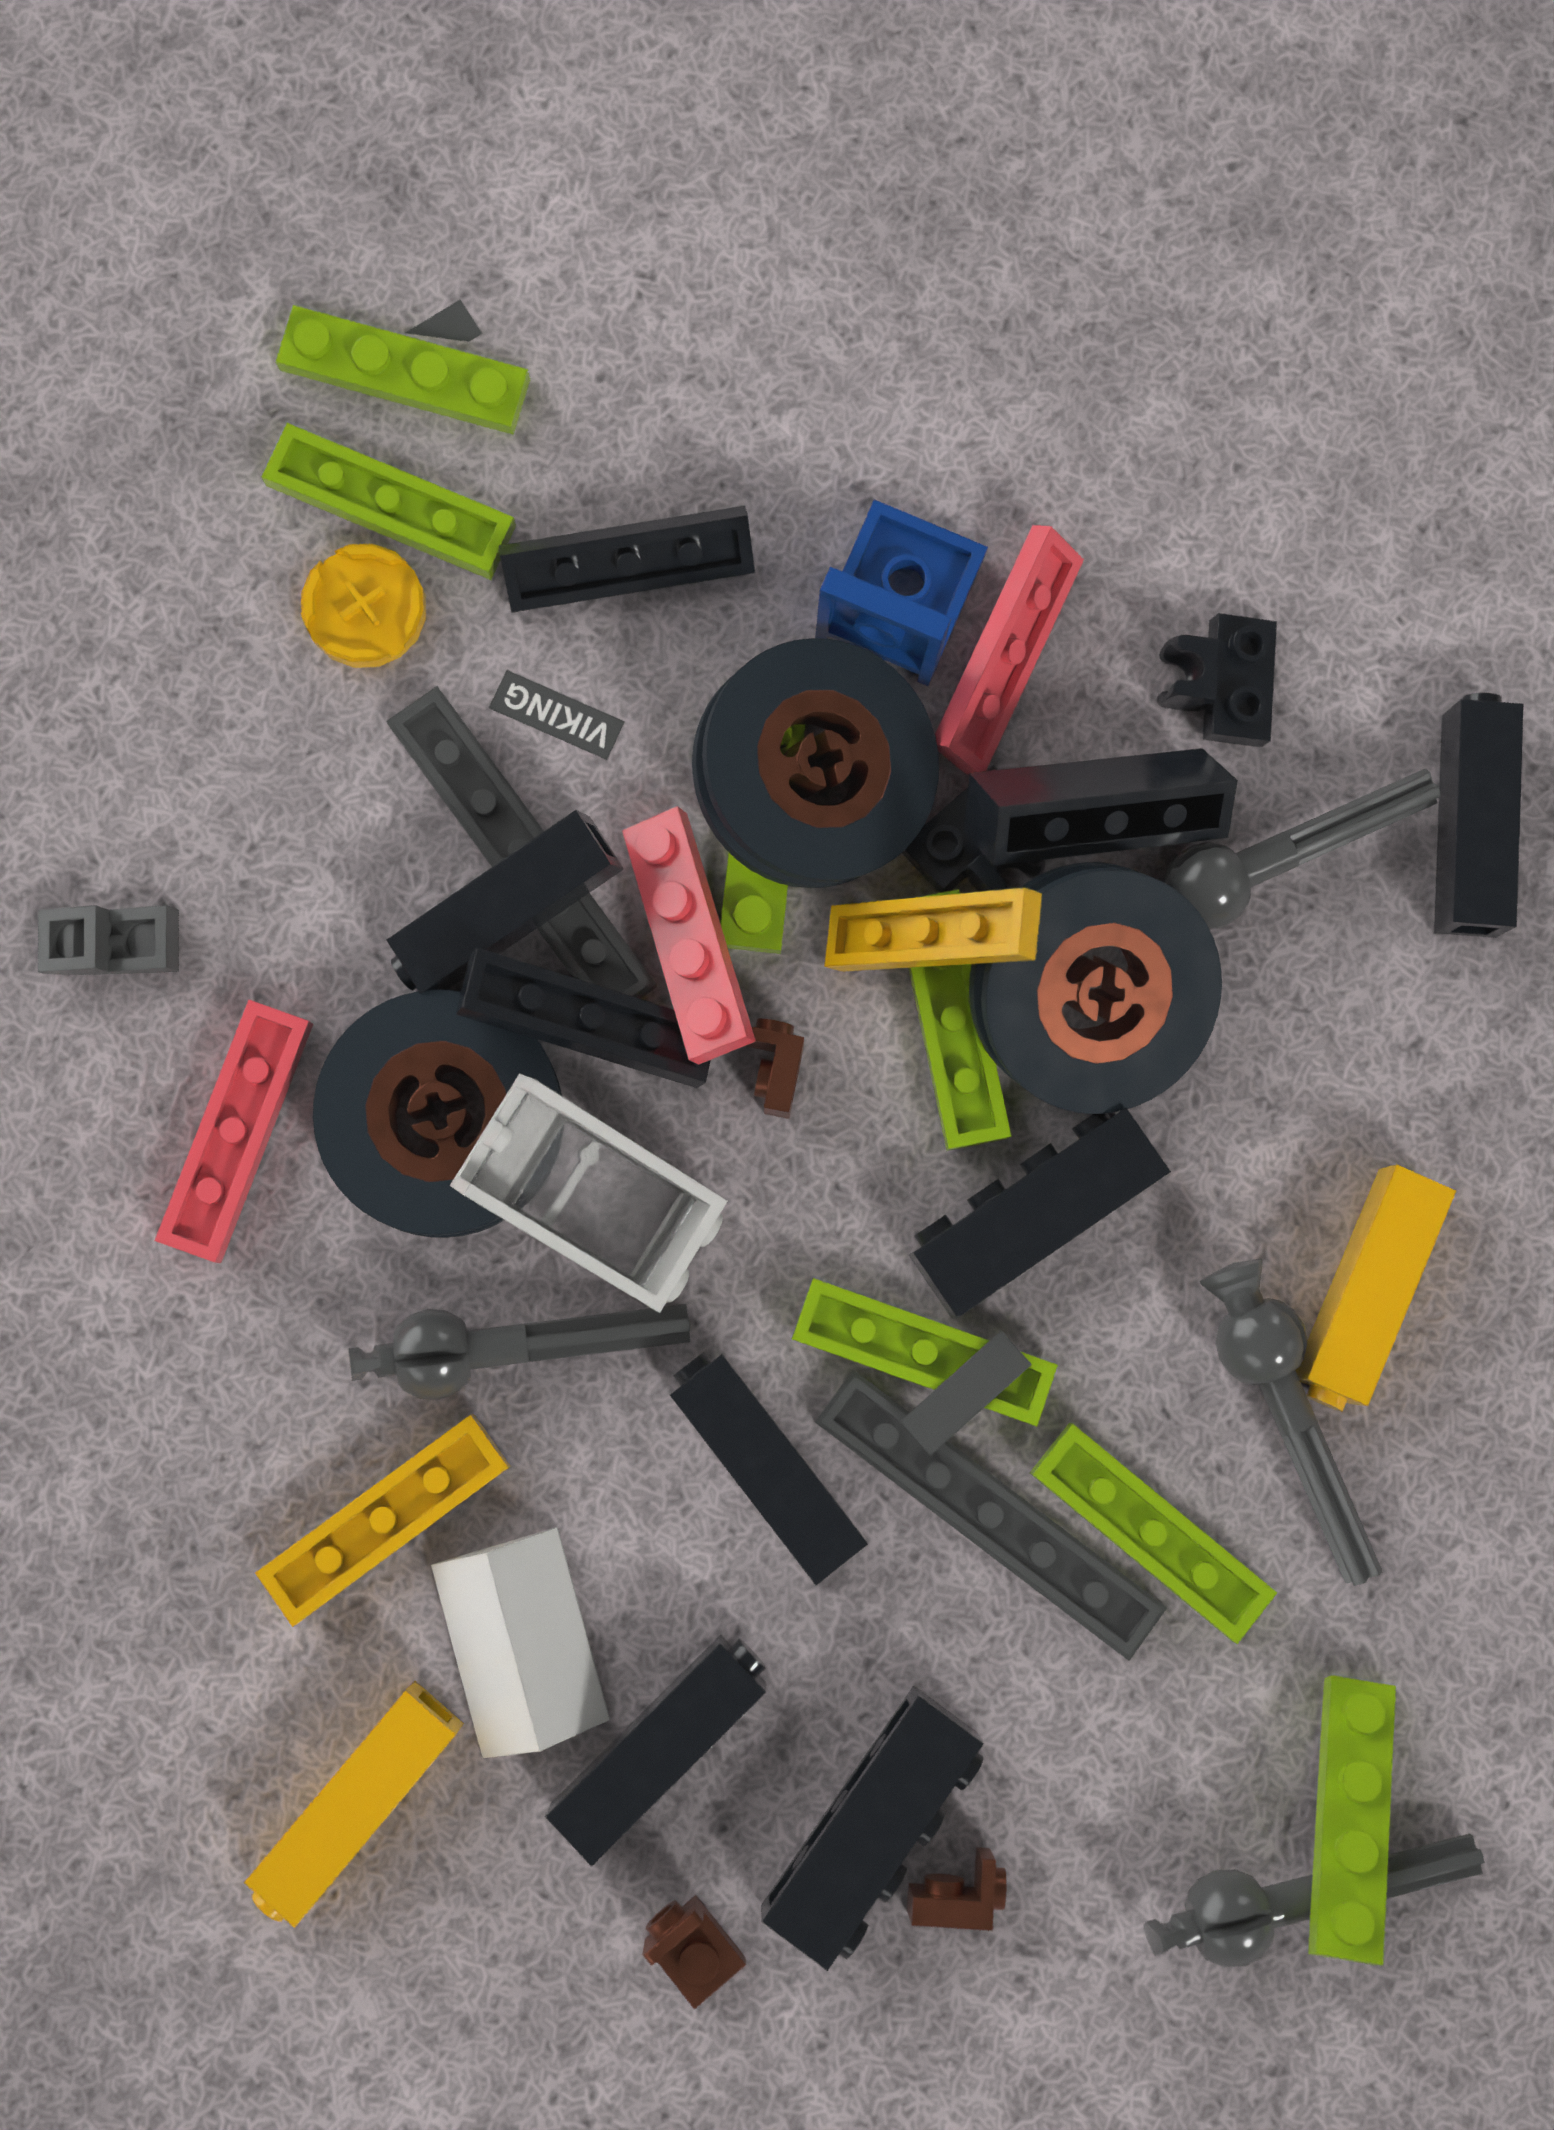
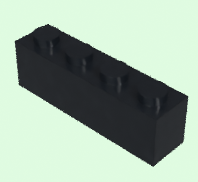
(1099, 806)
(1038, 1212)
(871, 1829)

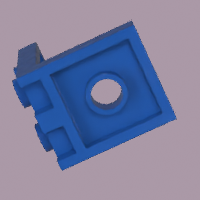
(868, 613)

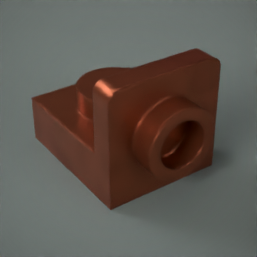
(778, 1077)
(948, 1904)
(692, 1949)

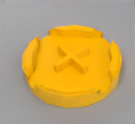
(363, 605)

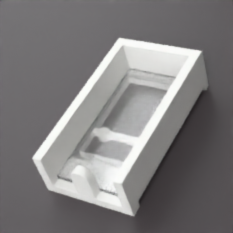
(590, 1193)

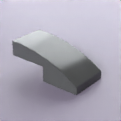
(108, 941)

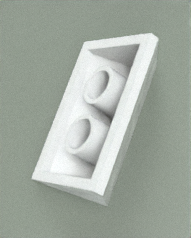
(520, 1645)

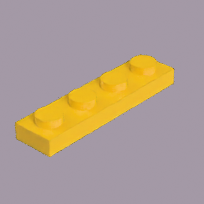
(934, 930)
(382, 1519)

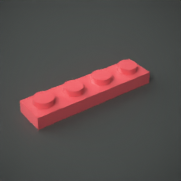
(1008, 650)
(688, 936)
(234, 1132)

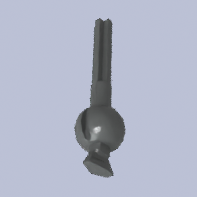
(1221, 880)
(1264, 1346)
(436, 1351)
(1236, 1918)

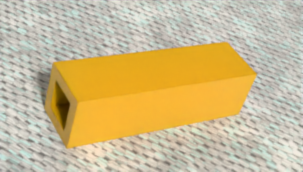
(1373, 1287)
(352, 1805)

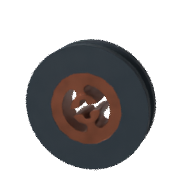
(871, 733)
(1154, 1011)
(361, 1089)

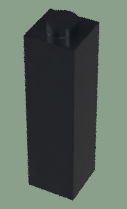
(1479, 817)
(504, 903)
(766, 1466)
(658, 1748)

